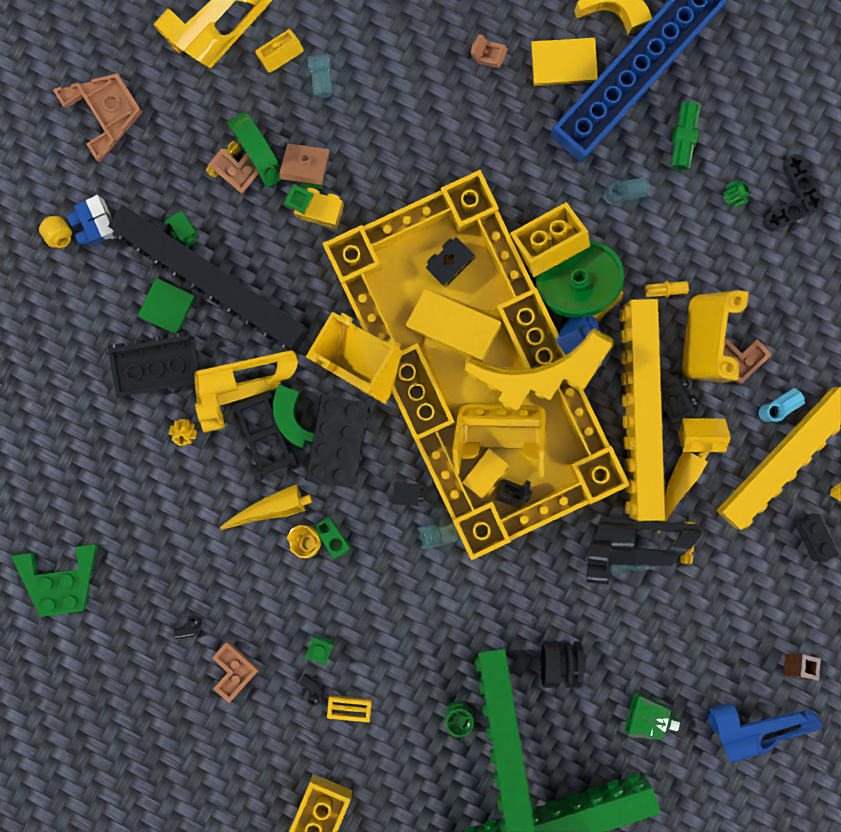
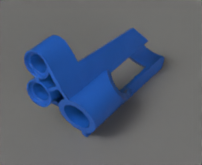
(745, 740)

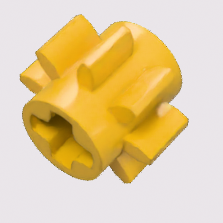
(182, 432)

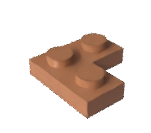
(236, 173)
(749, 359)
(239, 671)

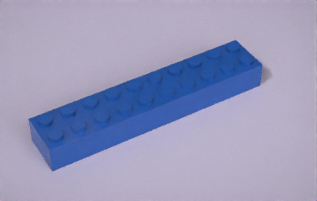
(632, 74)

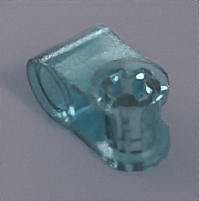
(437, 535)

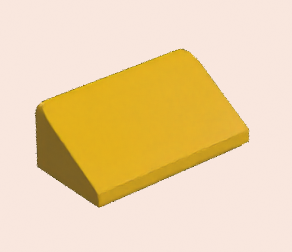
(279, 50)

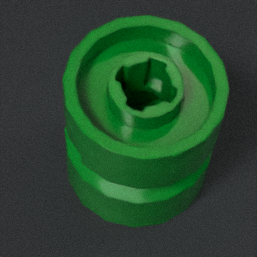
(459, 719)

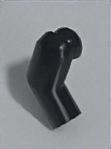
(190, 629)

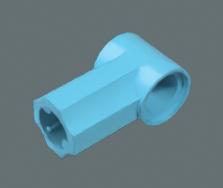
(782, 406)

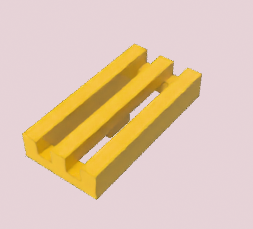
(351, 700)

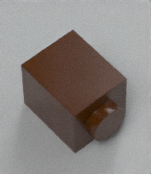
(802, 667)

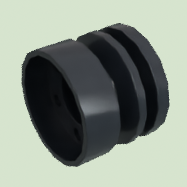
(562, 664)

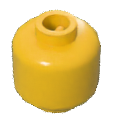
(55, 232)

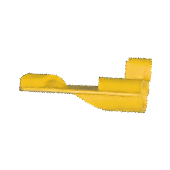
(199, 35)
(218, 386)

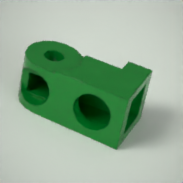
(332, 537)

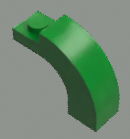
(255, 147)
(285, 416)

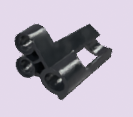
(614, 545)

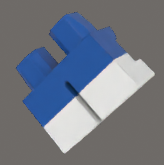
(95, 220)

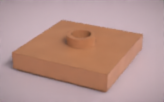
(304, 164)

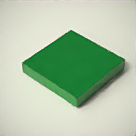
(166, 306)

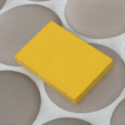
(564, 61)

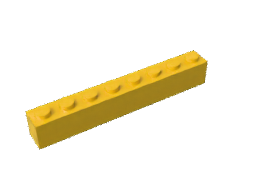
(784, 461)

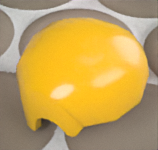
(304, 541)

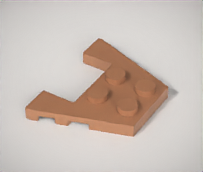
(110, 104)

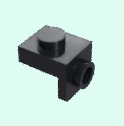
(513, 493)

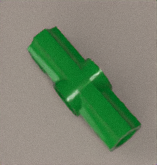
(685, 135)

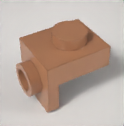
(488, 52)

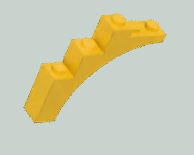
(544, 380)

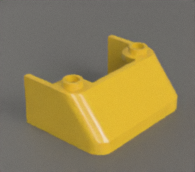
(500, 428)

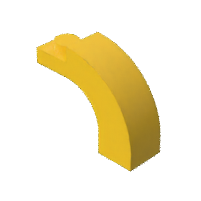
(632, 12)

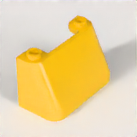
(706, 336)
(357, 356)

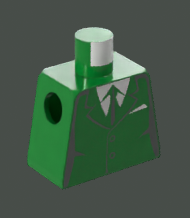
(649, 718)

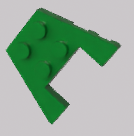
(61, 590)

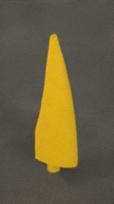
(682, 479)
(278, 505)

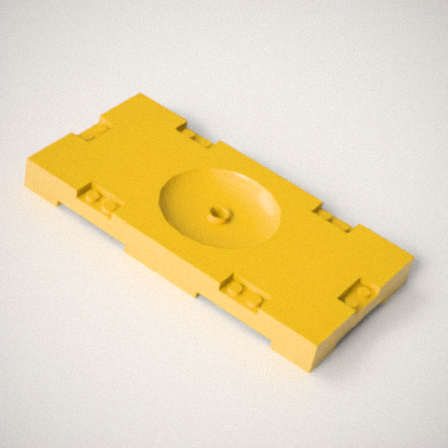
(384, 280)

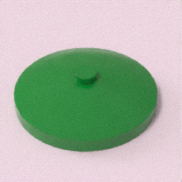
(583, 282)

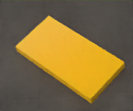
(453, 325)

